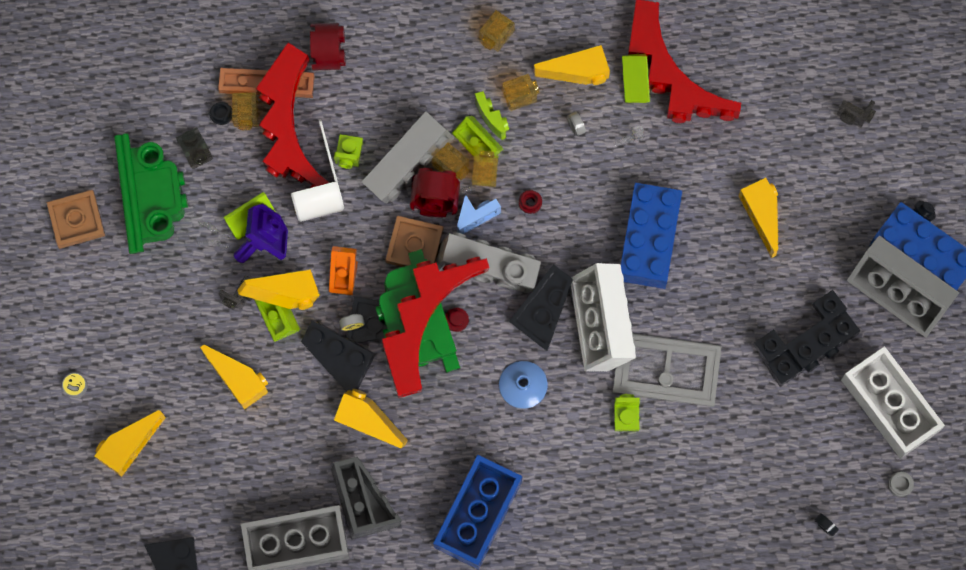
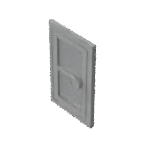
(670, 371)

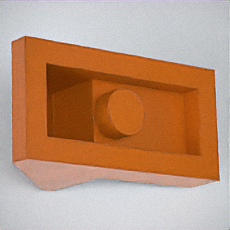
(343, 270)

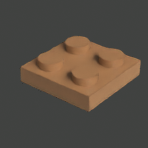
(75, 219)
(411, 236)

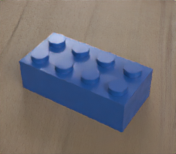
(650, 235)
(925, 245)
(478, 512)

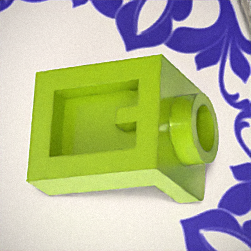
(348, 151)
(626, 413)

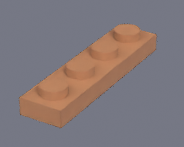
(247, 80)

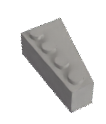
(407, 157)
(458, 249)

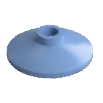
(521, 396)

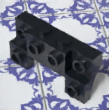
(811, 346)

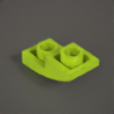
(493, 120)

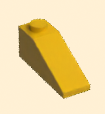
(579, 67)
(761, 205)
(283, 290)
(239, 378)
(365, 416)
(125, 445)

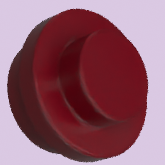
(457, 319)

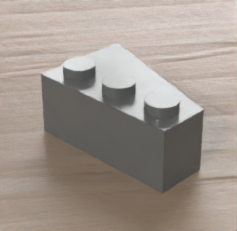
(361, 500)

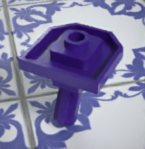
(263, 231)

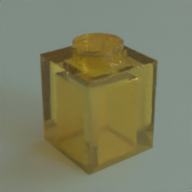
(496, 31)
(520, 92)
(245, 110)
(451, 159)
(485, 169)

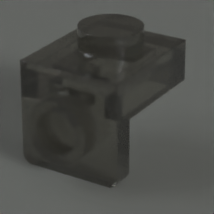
(852, 114)
(194, 148)
(235, 300)

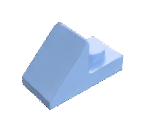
(471, 218)

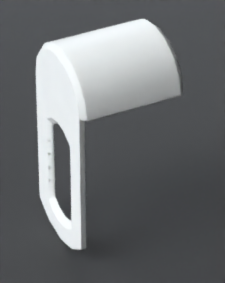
(320, 199)

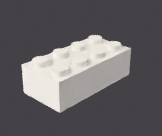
(602, 317)
(892, 402)

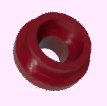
(530, 194)

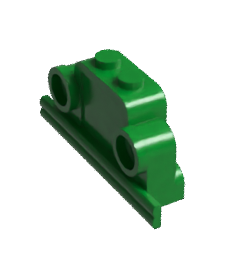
(149, 193)
(437, 338)

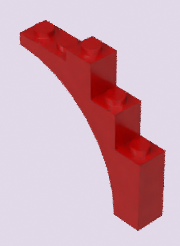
(665, 75)
(280, 88)
(433, 287)

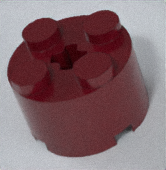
(326, 46)
(435, 193)

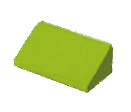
(635, 78)
(475, 137)
(237, 219)
(278, 320)

